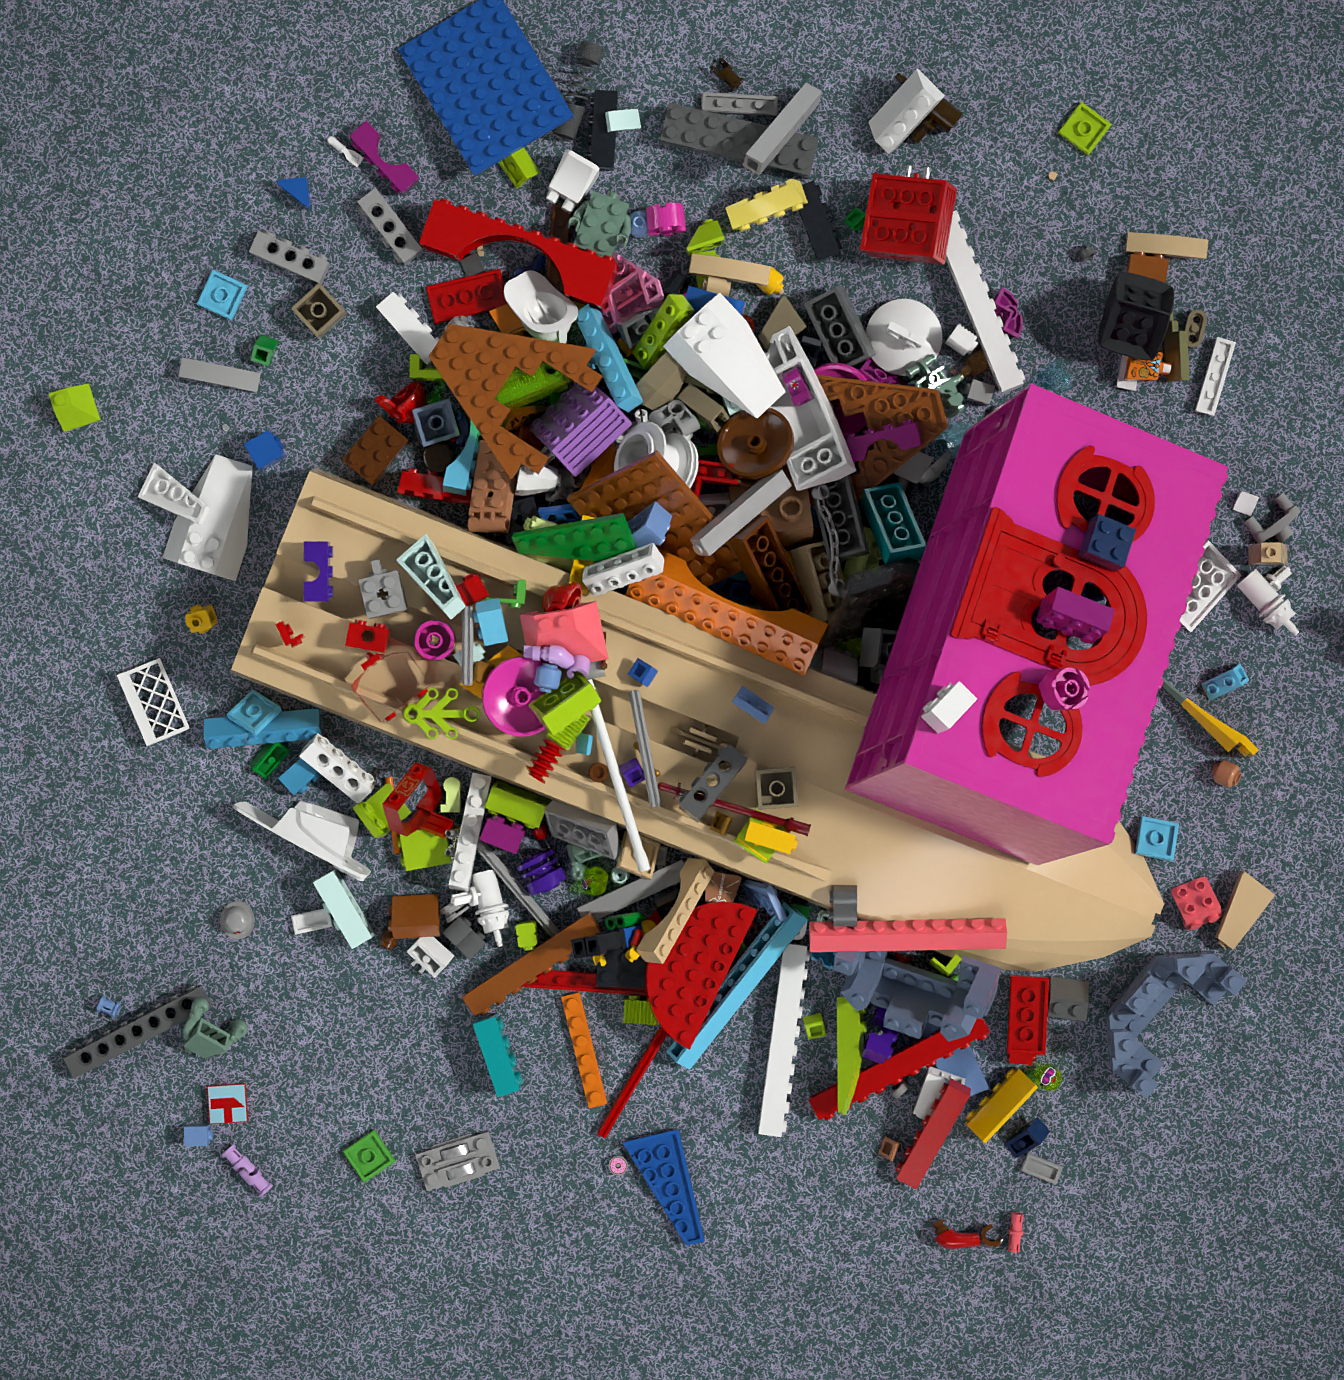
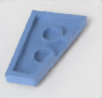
(764, 895)

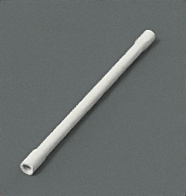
(639, 853)

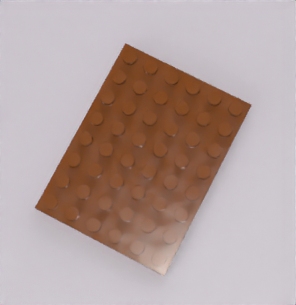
(654, 480)

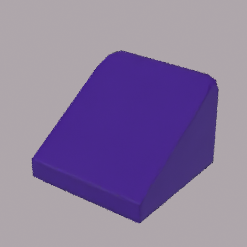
(632, 772)

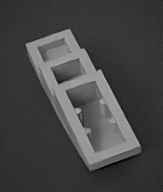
(219, 375)

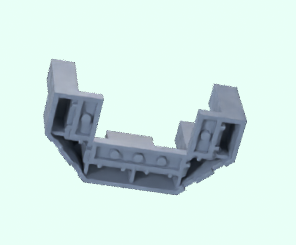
(917, 995)
(1144, 1000)

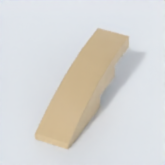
(1167, 245)
(729, 269)

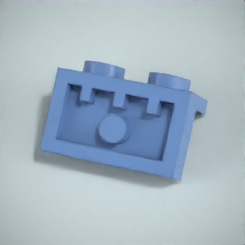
(753, 704)

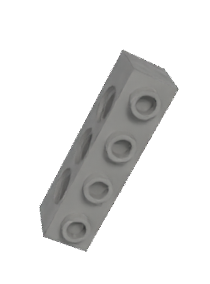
(375, 200)
(315, 273)

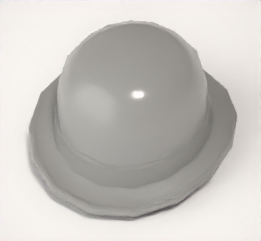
(237, 920)

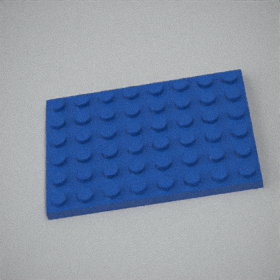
(485, 83)

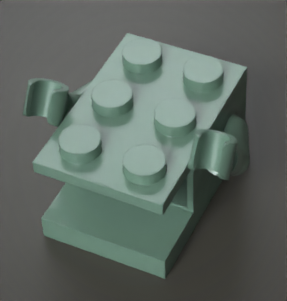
(602, 223)

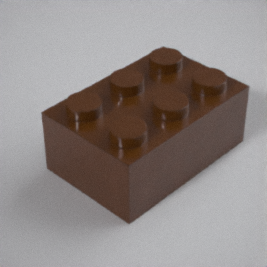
(376, 450)

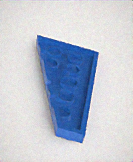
(666, 1172)

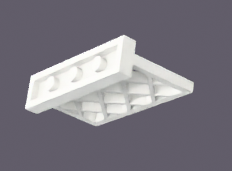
(137, 708)

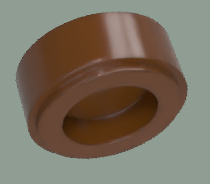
(598, 772)

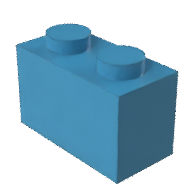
(299, 776)

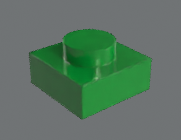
(855, 219)

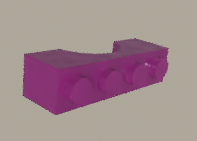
(401, 175)
(905, 435)

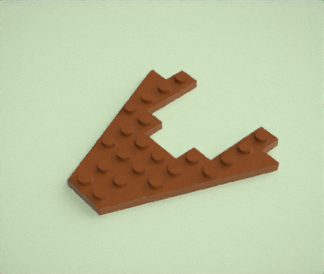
(478, 366)
(882, 406)

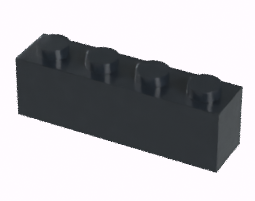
(602, 141)
(817, 225)

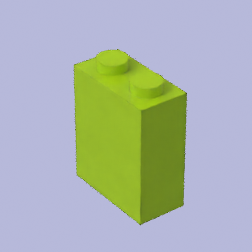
(423, 850)

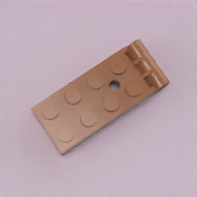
(490, 479)

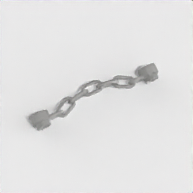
(819, 493)

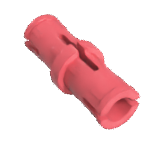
(1015, 1232)

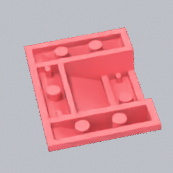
(573, 628)

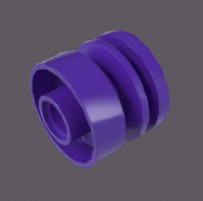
(541, 872)

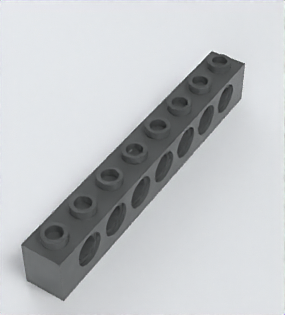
(78, 1066)

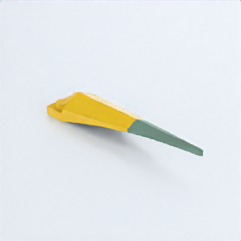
(1221, 732)

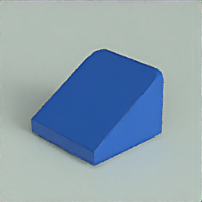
(642, 672)

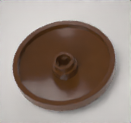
(755, 444)

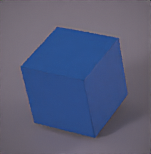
(265, 450)

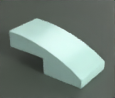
(623, 120)

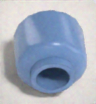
(547, 677)

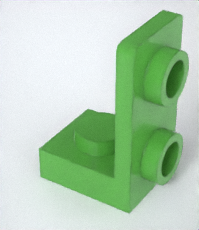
(518, 590)

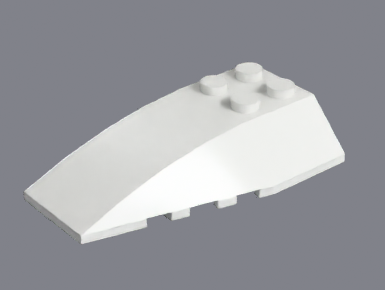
(726, 357)
(223, 537)

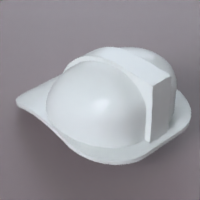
(540, 306)

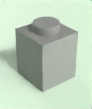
(979, 392)

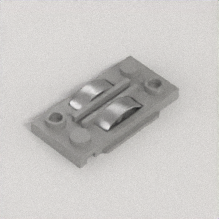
(457, 1160)

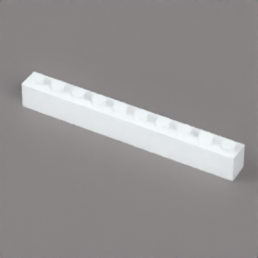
(981, 310)
(782, 1040)

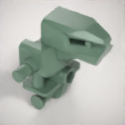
(936, 379)

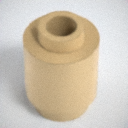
(716, 285)

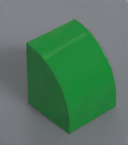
(264, 350)

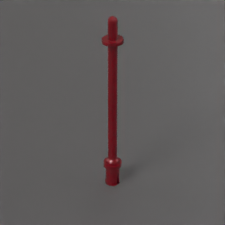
(789, 824)

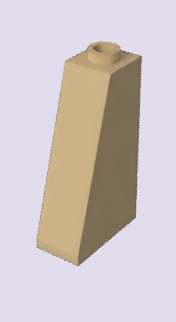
(1267, 554)
(1243, 908)

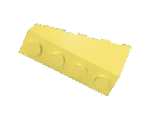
(767, 205)

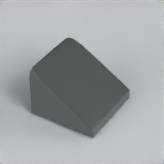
(472, 264)

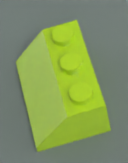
(565, 704)
(516, 804)

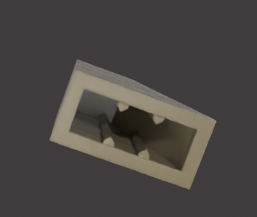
(782, 317)
(704, 408)

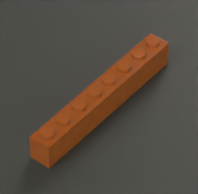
(529, 966)

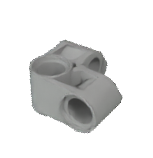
(668, 418)

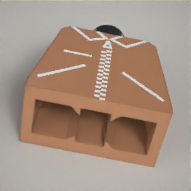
(722, 887)

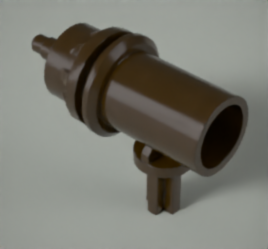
(943, 115)

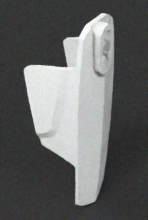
(317, 831)

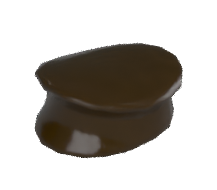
(438, 457)

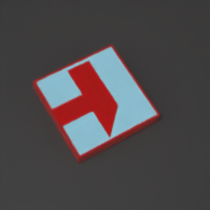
(227, 1103)

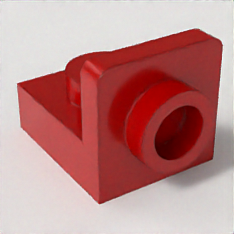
(286, 631)

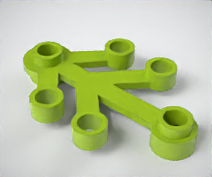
(437, 713)

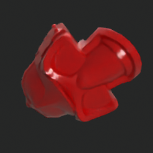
(403, 402)
(562, 597)

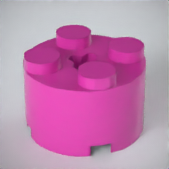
(665, 219)
(424, 637)
(1064, 689)

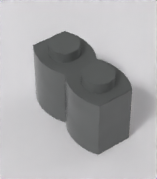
(844, 905)
(465, 937)

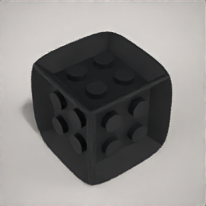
(1136, 316)

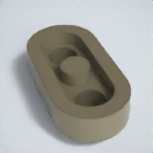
(1195, 329)

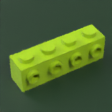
(669, 319)

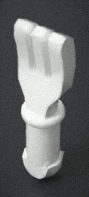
(352, 156)

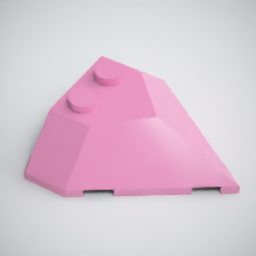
(631, 292)

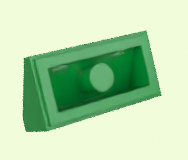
(269, 758)

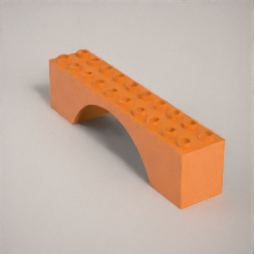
(778, 636)

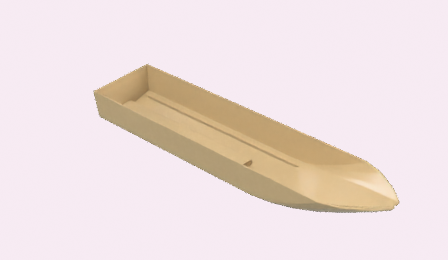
(900, 863)

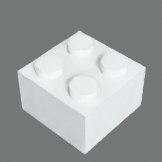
(948, 707)

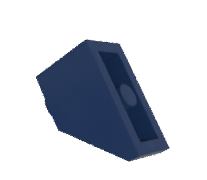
(1027, 1137)

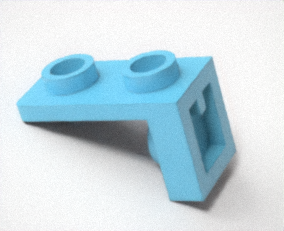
(1225, 682)

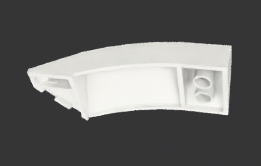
(819, 445)

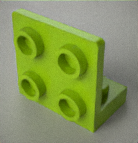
(373, 815)

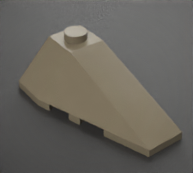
(661, 382)

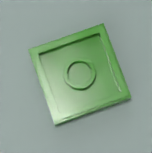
(369, 1156)

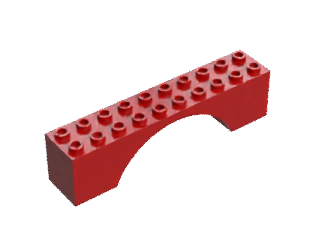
(458, 231)

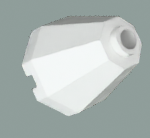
(532, 483)

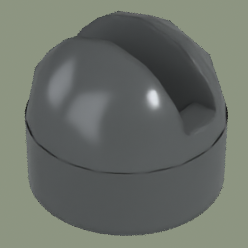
(1087, 253)

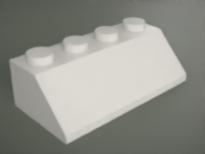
(904, 111)

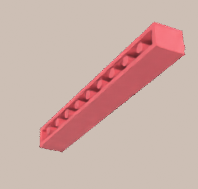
(909, 935)

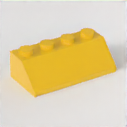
(1000, 1104)

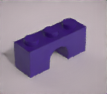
(320, 588)
(879, 1046)

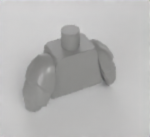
(919, 470)

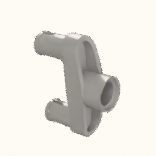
(1281, 528)

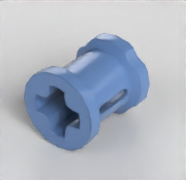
(108, 1006)

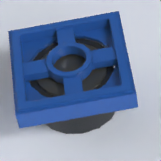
(559, 512)

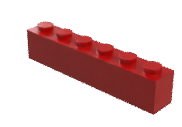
(933, 1133)

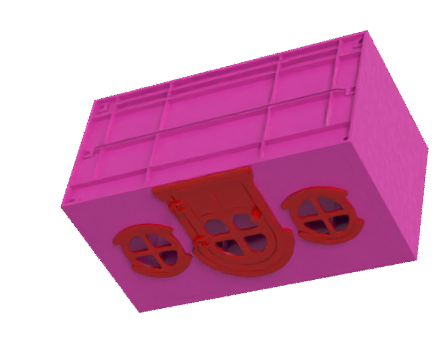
(971, 623)

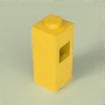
(771, 837)

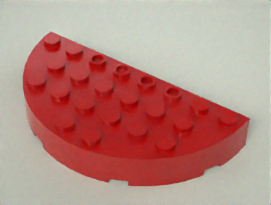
(694, 970)

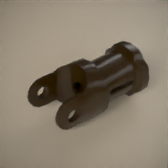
(727, 75)

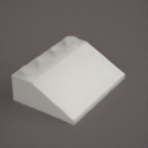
(1210, 584)

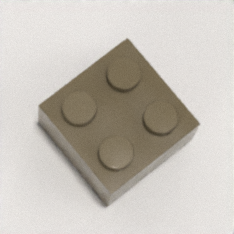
(319, 311)
(776, 788)

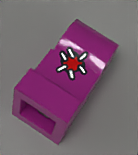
(797, 387)

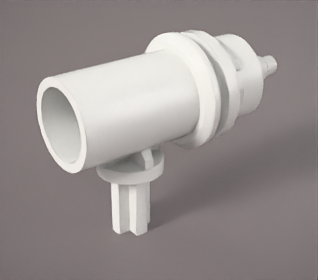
(1264, 595)
(488, 898)

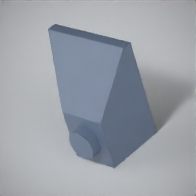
(435, 422)

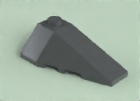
(634, 325)

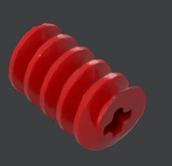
(544, 760)

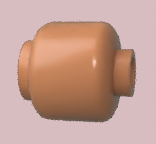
(1226, 773)

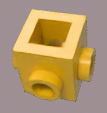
(201, 618)

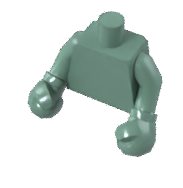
(578, 855)
(207, 1038)

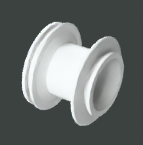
(674, 448)

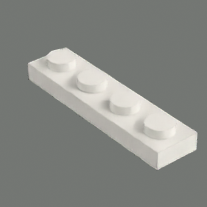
(1215, 376)

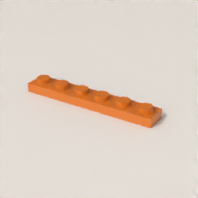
(584, 1050)

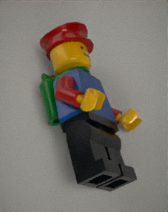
(624, 932)

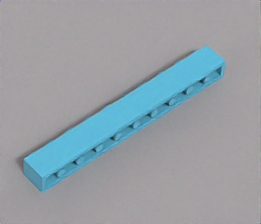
(741, 982)

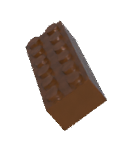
(768, 567)

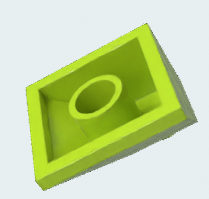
(706, 237)
(74, 407)

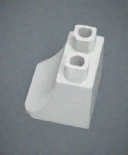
(572, 180)

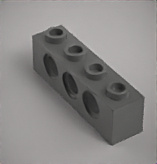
(697, 809)

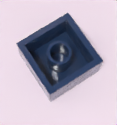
(1107, 543)

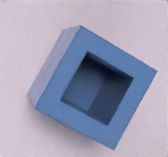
(197, 1135)

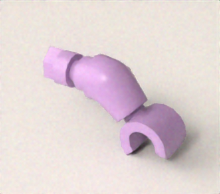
(560, 656)

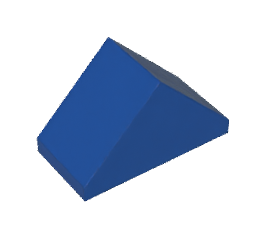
(298, 189)

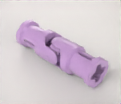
(244, 1167)

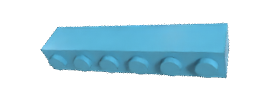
(608, 358)

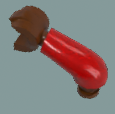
(956, 1240)

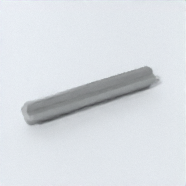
(467, 645)

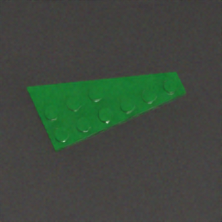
(583, 540)

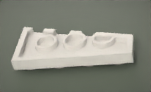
(171, 495)

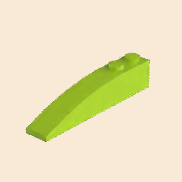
(849, 1050)

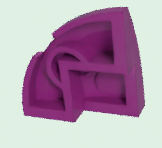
(1008, 312)

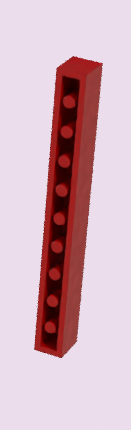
(901, 1063)

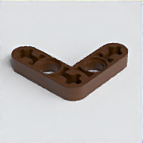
(523, 417)

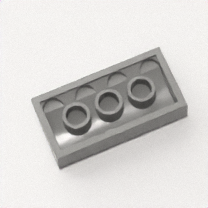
(582, 829)

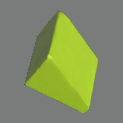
(814, 1026)

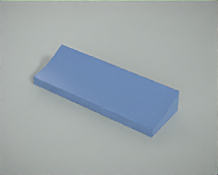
(961, 1064)

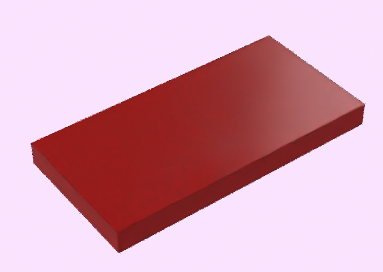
(466, 296)
(1027, 1015)

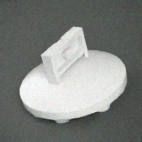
(903, 335)

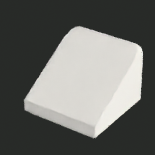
(1245, 503)

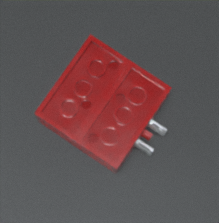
(908, 217)

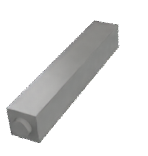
(782, 129)
(740, 513)
(633, 891)

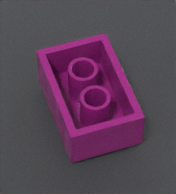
(1075, 615)
(503, 834)

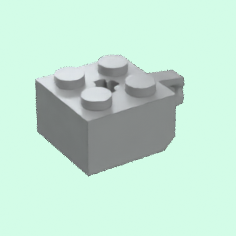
(386, 581)

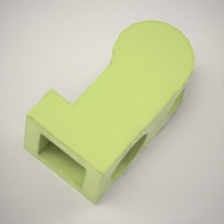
(453, 795)

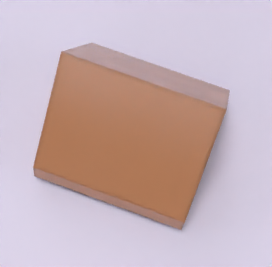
(889, 1148)

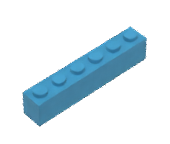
(284, 727)

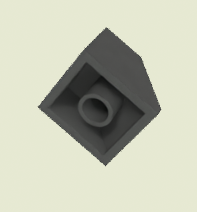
(1068, 998)

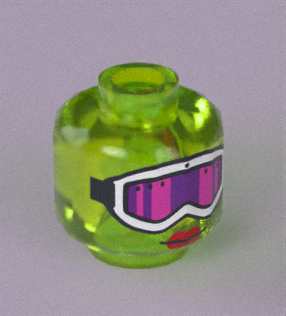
(595, 881)
(1048, 1077)

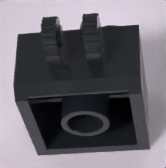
(526, 508)

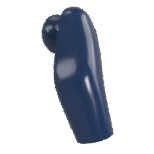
(535, 266)
(463, 427)

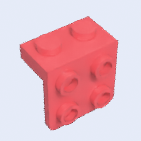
(1197, 903)

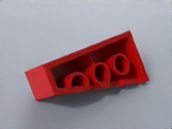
(429, 487)

